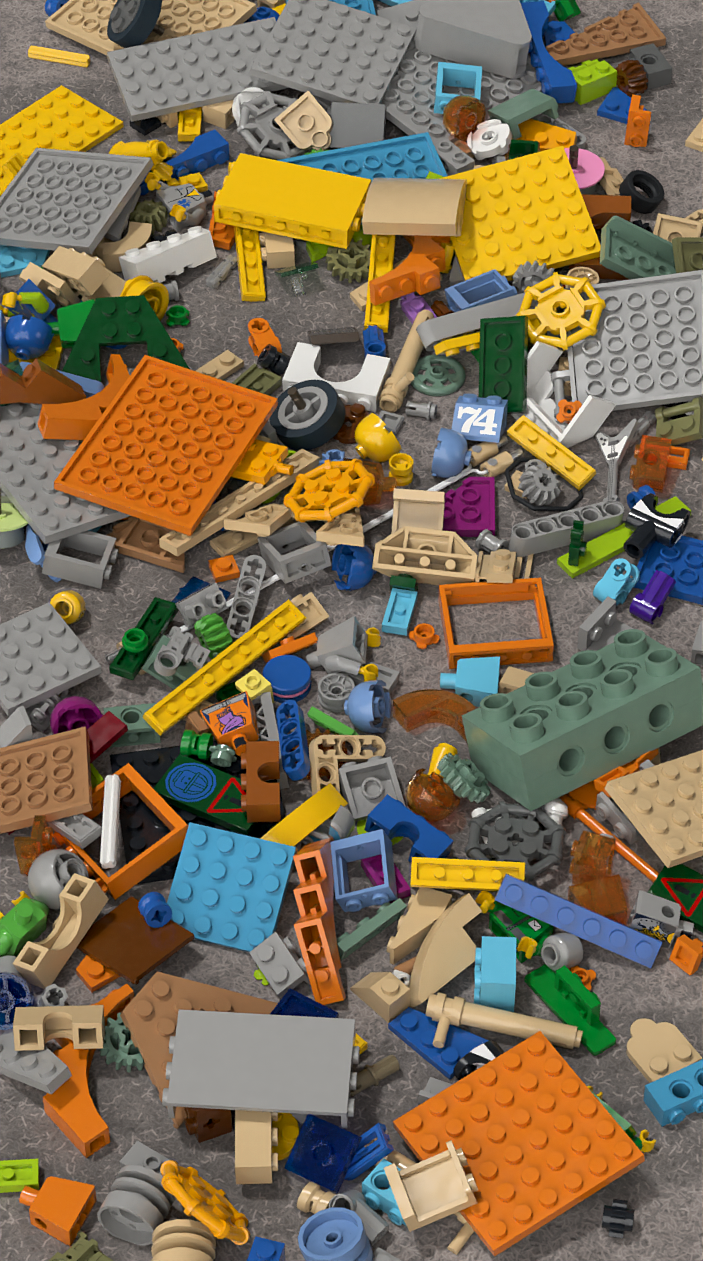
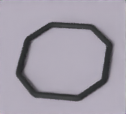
(527, 504)

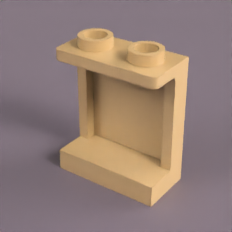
(418, 509)
(432, 1187)

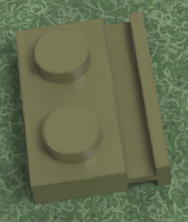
(259, 380)

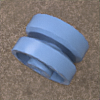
(334, 1236)

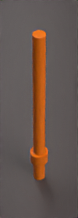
(577, 810)

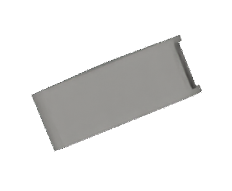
(476, 34)

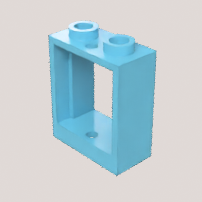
(457, 76)

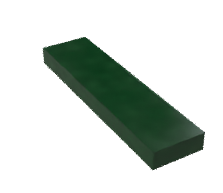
(154, 624)

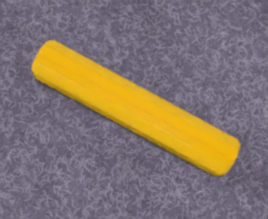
(59, 56)

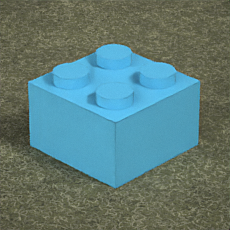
(495, 973)

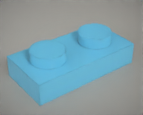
(399, 611)

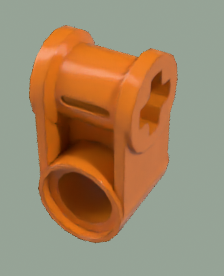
(261, 336)

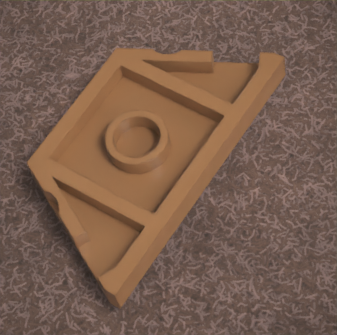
(141, 541)

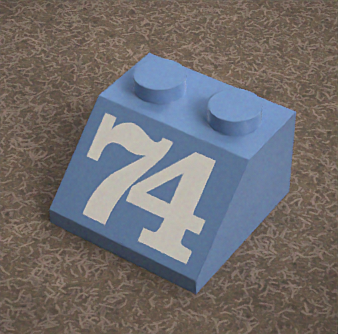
(480, 417)

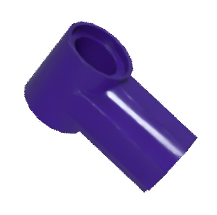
(650, 602)

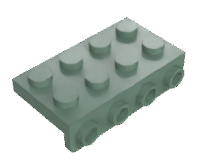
(634, 250)

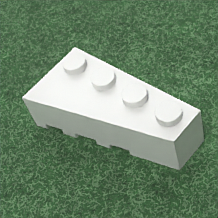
(169, 255)

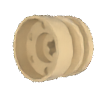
(183, 1241)

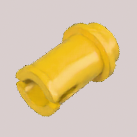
(449, 250)

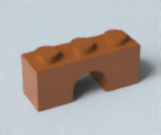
(261, 798)

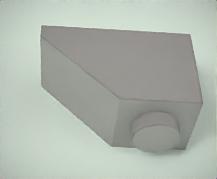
(16, 728)

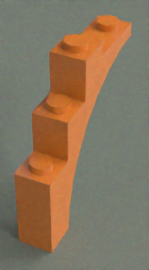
(416, 273)
(77, 418)
(71, 1103)

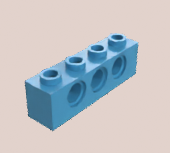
(663, 1094)

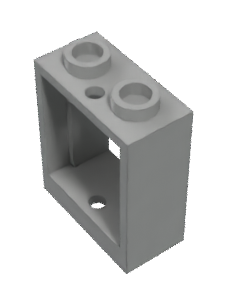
(289, 566)
(80, 570)

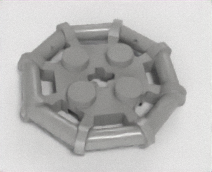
(264, 126)

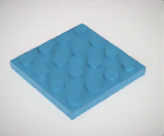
(230, 886)

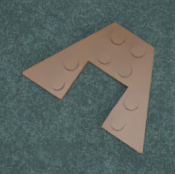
(154, 1017)

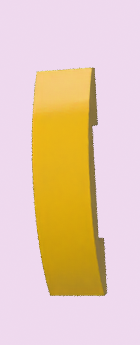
(307, 817)

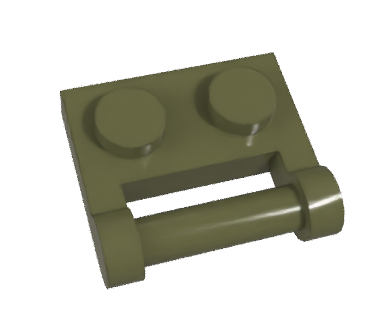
(684, 428)

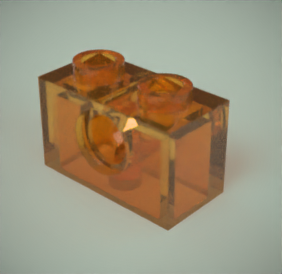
(655, 451)

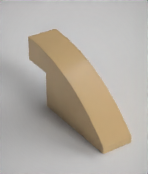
(444, 950)

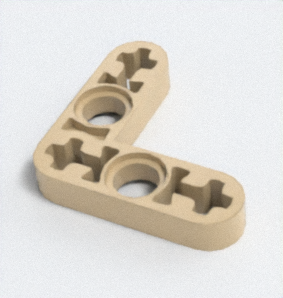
(331, 757)

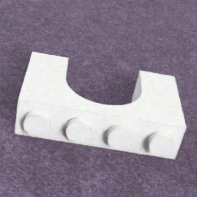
(362, 389)

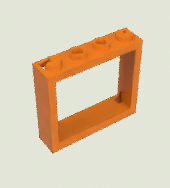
(509, 651)
(149, 859)

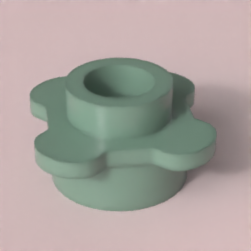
(222, 755)

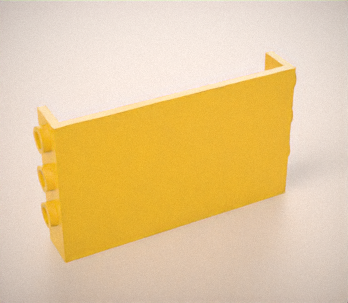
(292, 200)

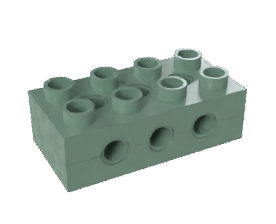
(584, 718)

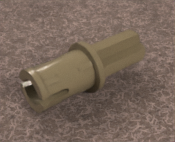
(375, 1073)

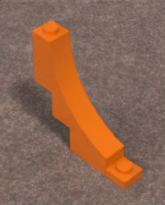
(316, 926)

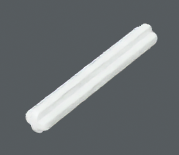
(110, 821)

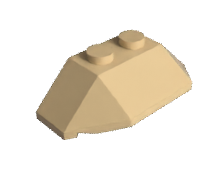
(426, 555)

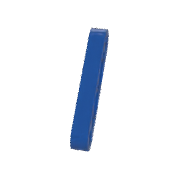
(289, 741)

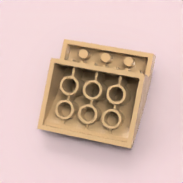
(414, 207)

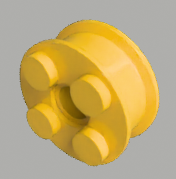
(154, 292)

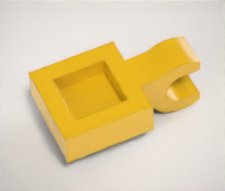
(194, 179)

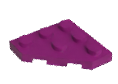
(471, 507)

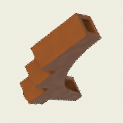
(38, 385)

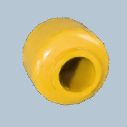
(69, 606)

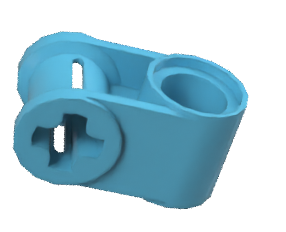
(616, 584)

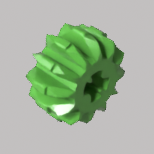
(213, 634)

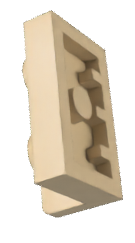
(312, 610)

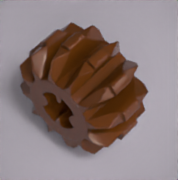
(631, 77)

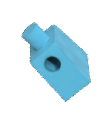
(473, 678)

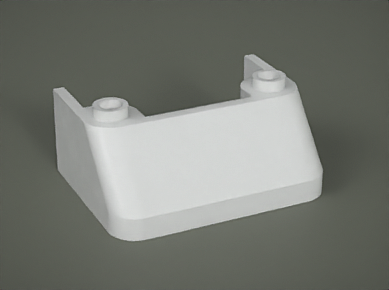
(541, 407)

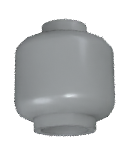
(562, 950)

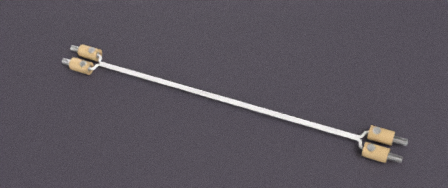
(480, 453)

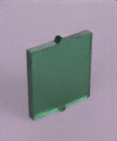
(296, 269)

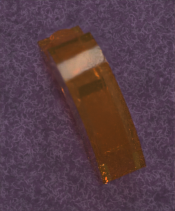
(431, 707)

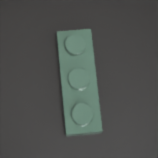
(369, 928)

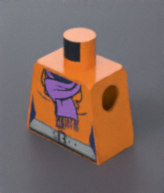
(232, 722)

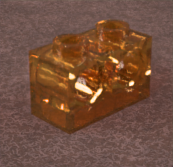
(591, 857)

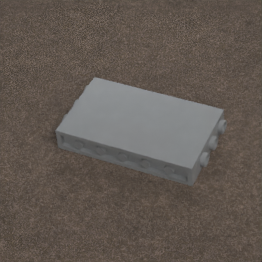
(262, 1063)

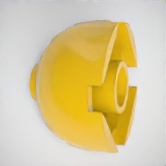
(374, 439)

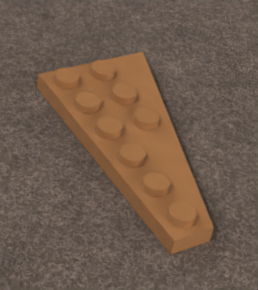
(609, 37)

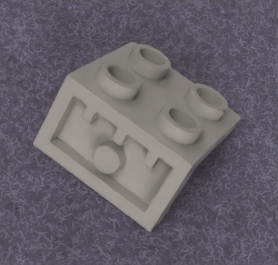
(600, 627)

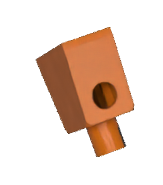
(59, 1207)

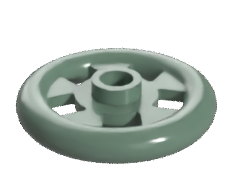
(438, 375)

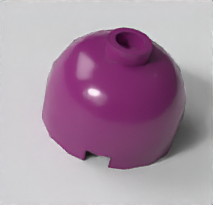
(73, 714)

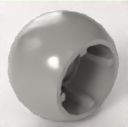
(51, 874)

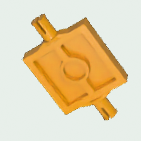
(263, 462)

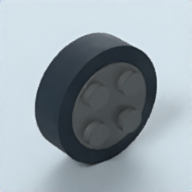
(134, 21)

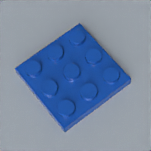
(681, 563)

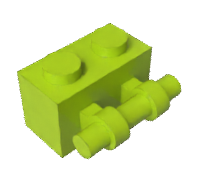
(593, 80)

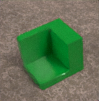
(566, 9)

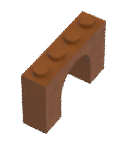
(601, 210)

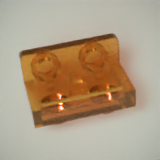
(31, 847)

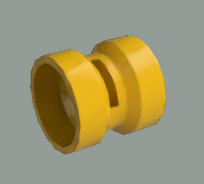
(401, 468)

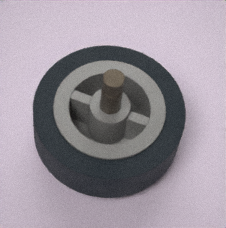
(308, 415)

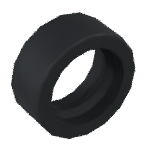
(649, 185)

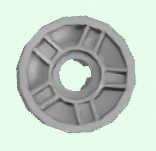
(328, 689)

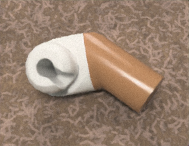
(404, 970)

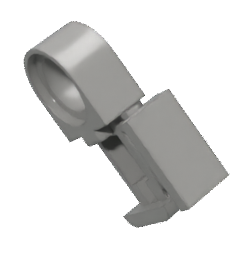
(182, 650)

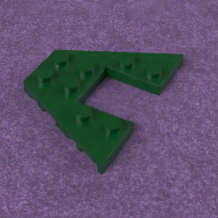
(119, 322)

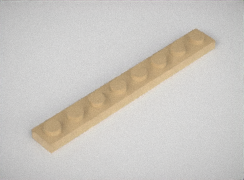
(238, 503)

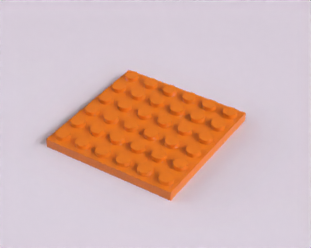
(528, 1140)

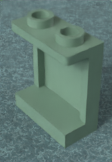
(523, 108)

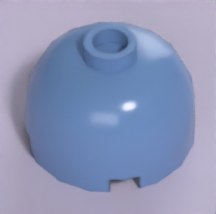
(450, 454)
(365, 703)

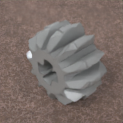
(539, 485)

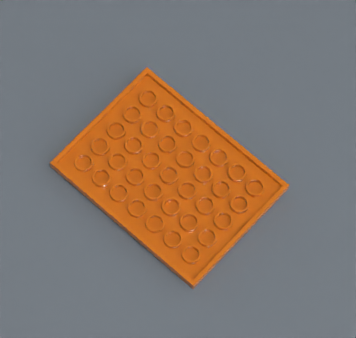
(166, 445)

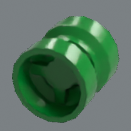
(196, 744)

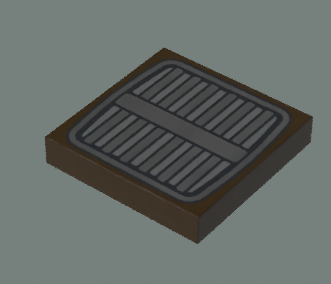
(336, 335)

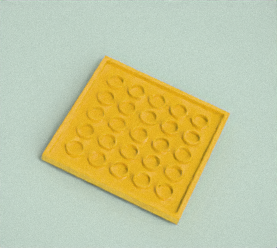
(523, 214)

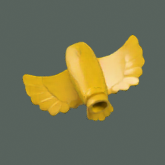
(153, 149)

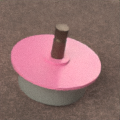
(586, 168)

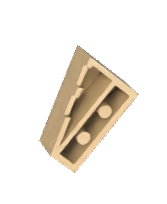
(77, 269)

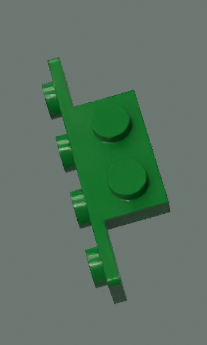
(572, 1004)

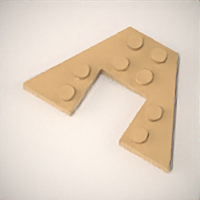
(344, 530)

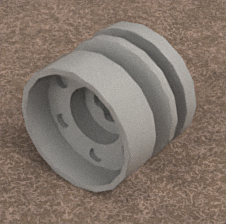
(135, 1205)

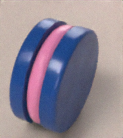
(288, 677)

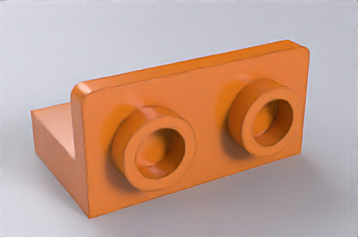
(637, 124)

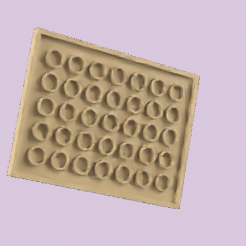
(88, 19)

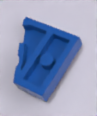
(615, 106)

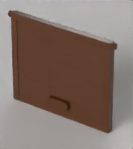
(129, 944)

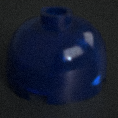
(14, 993)

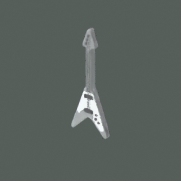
(614, 451)

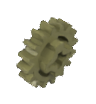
(349, 262)

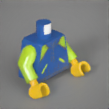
(28, 302)

